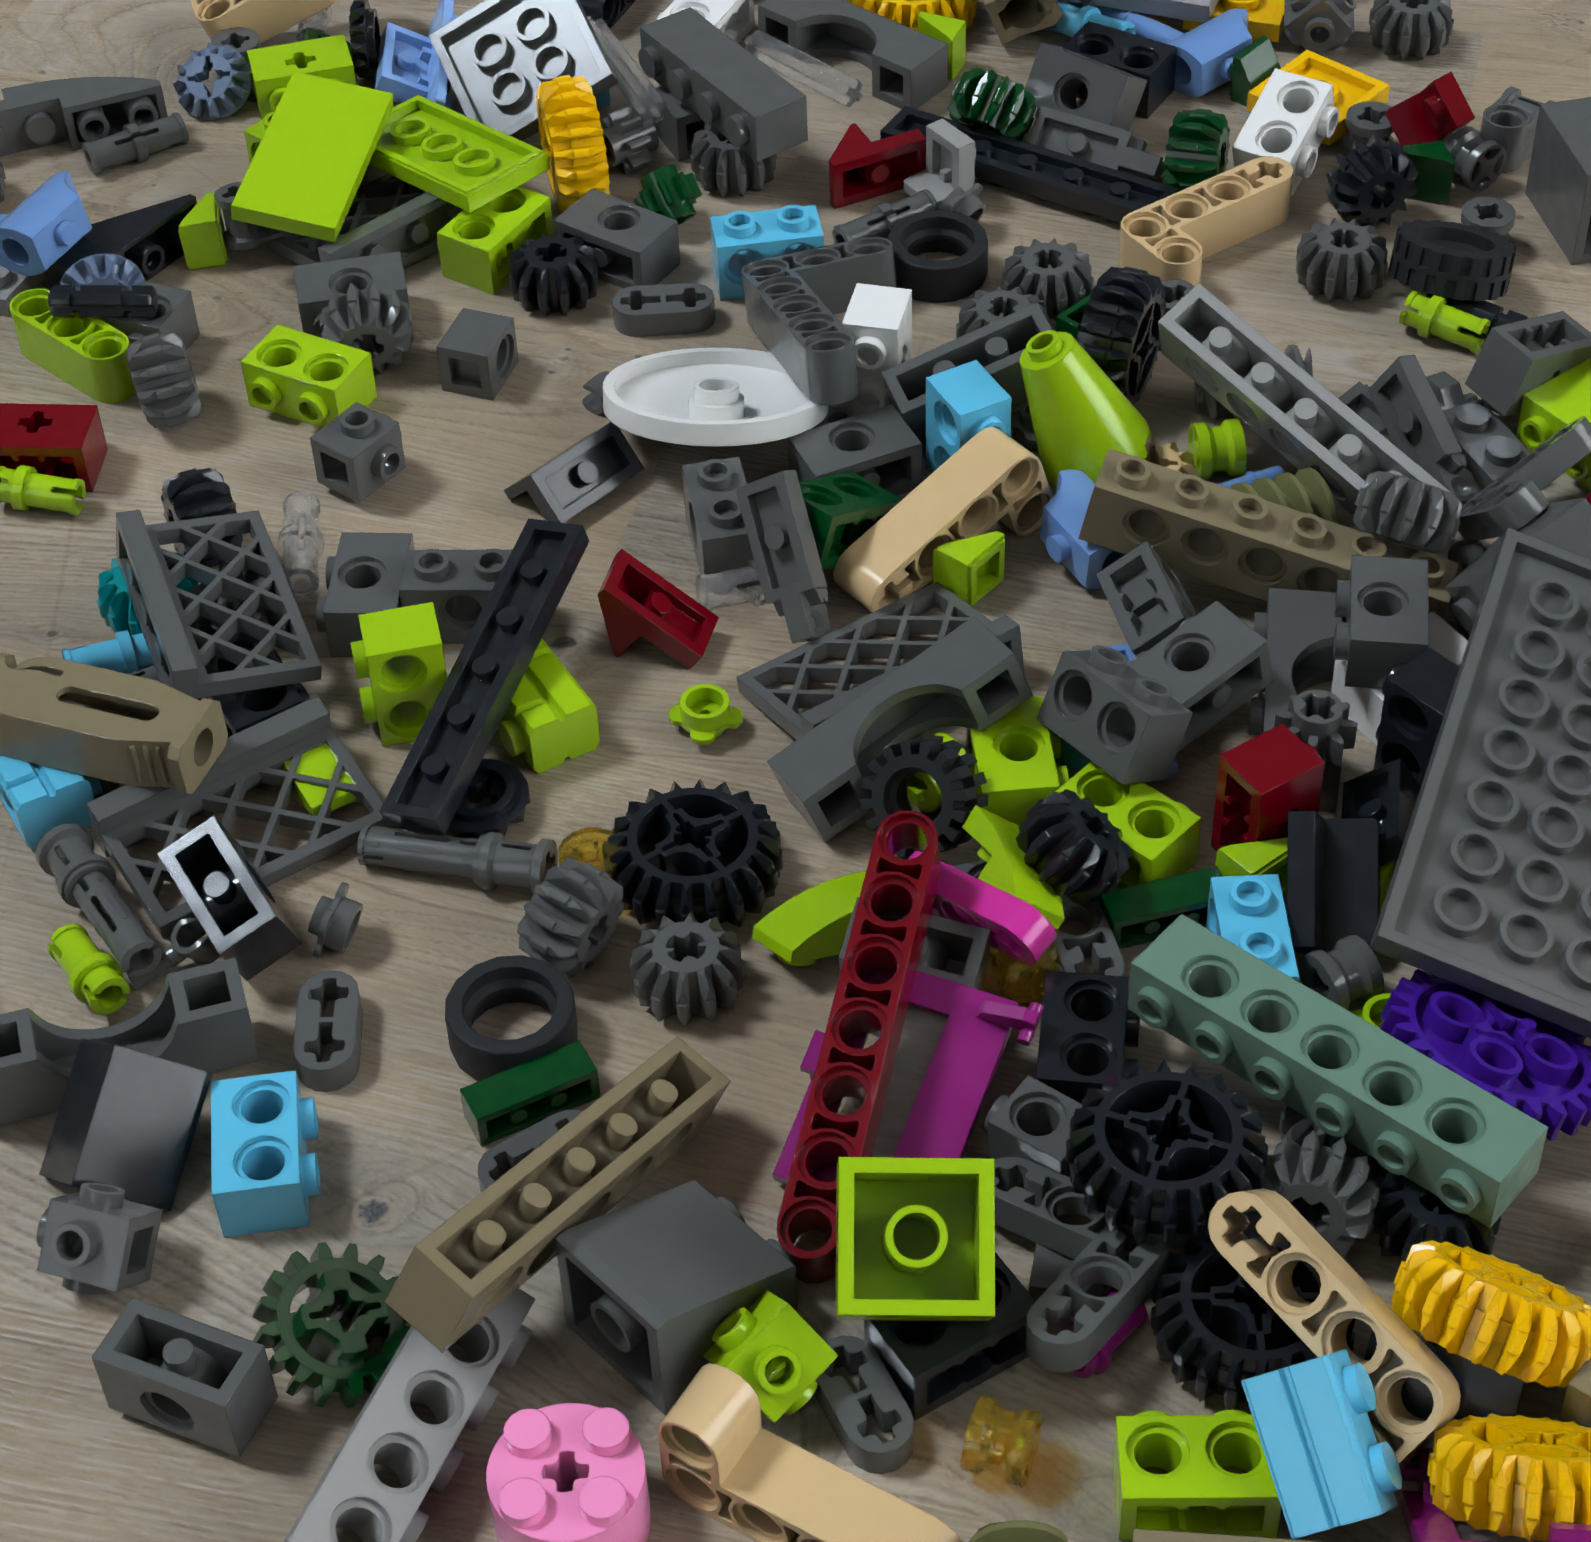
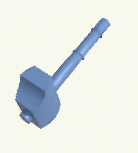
(1203, 53)
(43, 227)
(1065, 516)

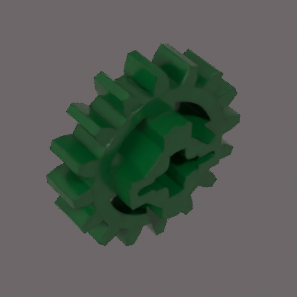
(318, 1349)

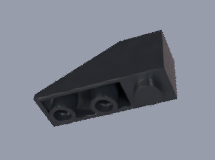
(142, 236)

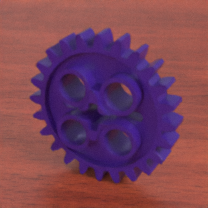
(1496, 1047)

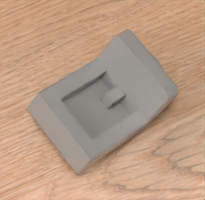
(948, 162)

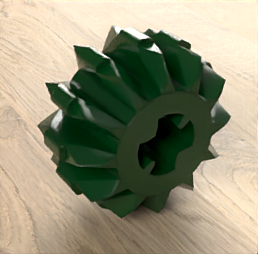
(992, 103)
(1196, 147)

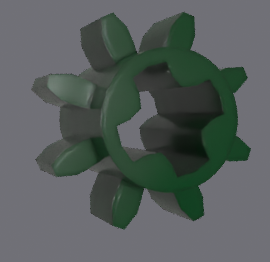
(669, 193)

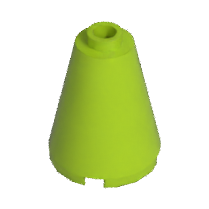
(1076, 408)

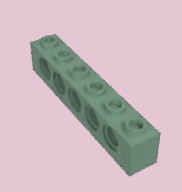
(1337, 1070)

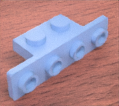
(410, 63)

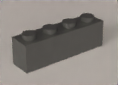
(724, 84)

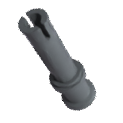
(485, 860)
(89, 884)

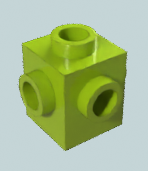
(772, 1353)

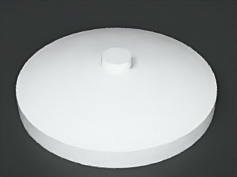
(708, 398)

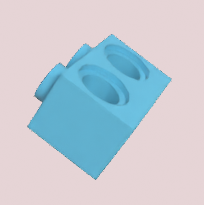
(759, 237)
(959, 407)
(1253, 917)
(261, 1153)

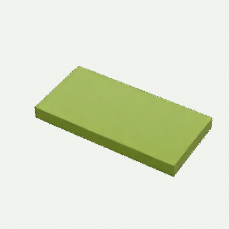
(454, 154)
(312, 157)

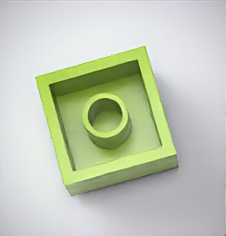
(915, 1239)

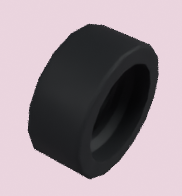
(939, 232)
(500, 982)

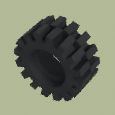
(944, 766)

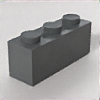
(993, 346)

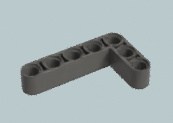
(794, 307)

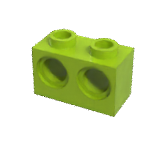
(479, 244)
(307, 376)
(404, 666)
(1156, 828)
(1197, 1489)

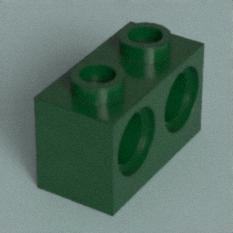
(842, 510)

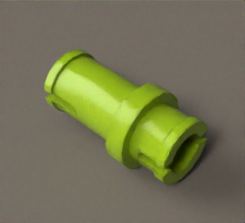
(1443, 321)
(29, 489)
(92, 974)

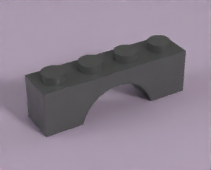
(903, 62)
(1301, 655)
(956, 682)
(193, 1022)

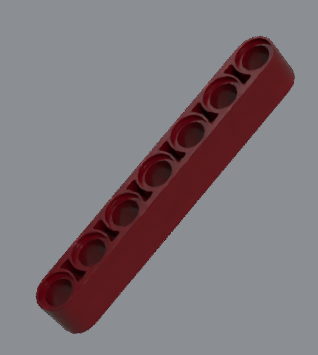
(856, 1010)

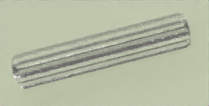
(804, 68)

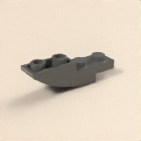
(75, 110)

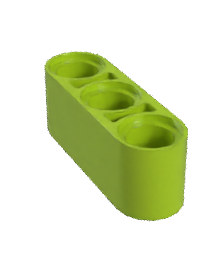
(75, 349)

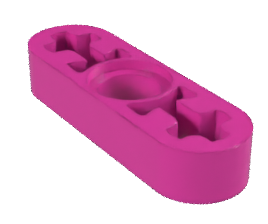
(1013, 923)

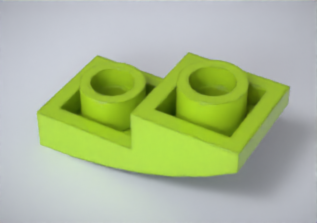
(1007, 866)
(811, 922)

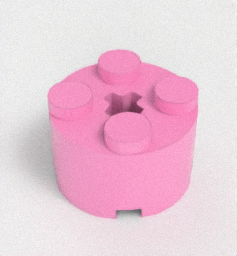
(568, 1477)

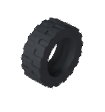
(1452, 260)

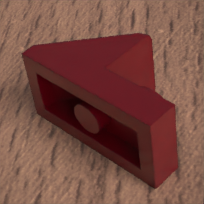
(1431, 113)
(874, 168)
(645, 604)

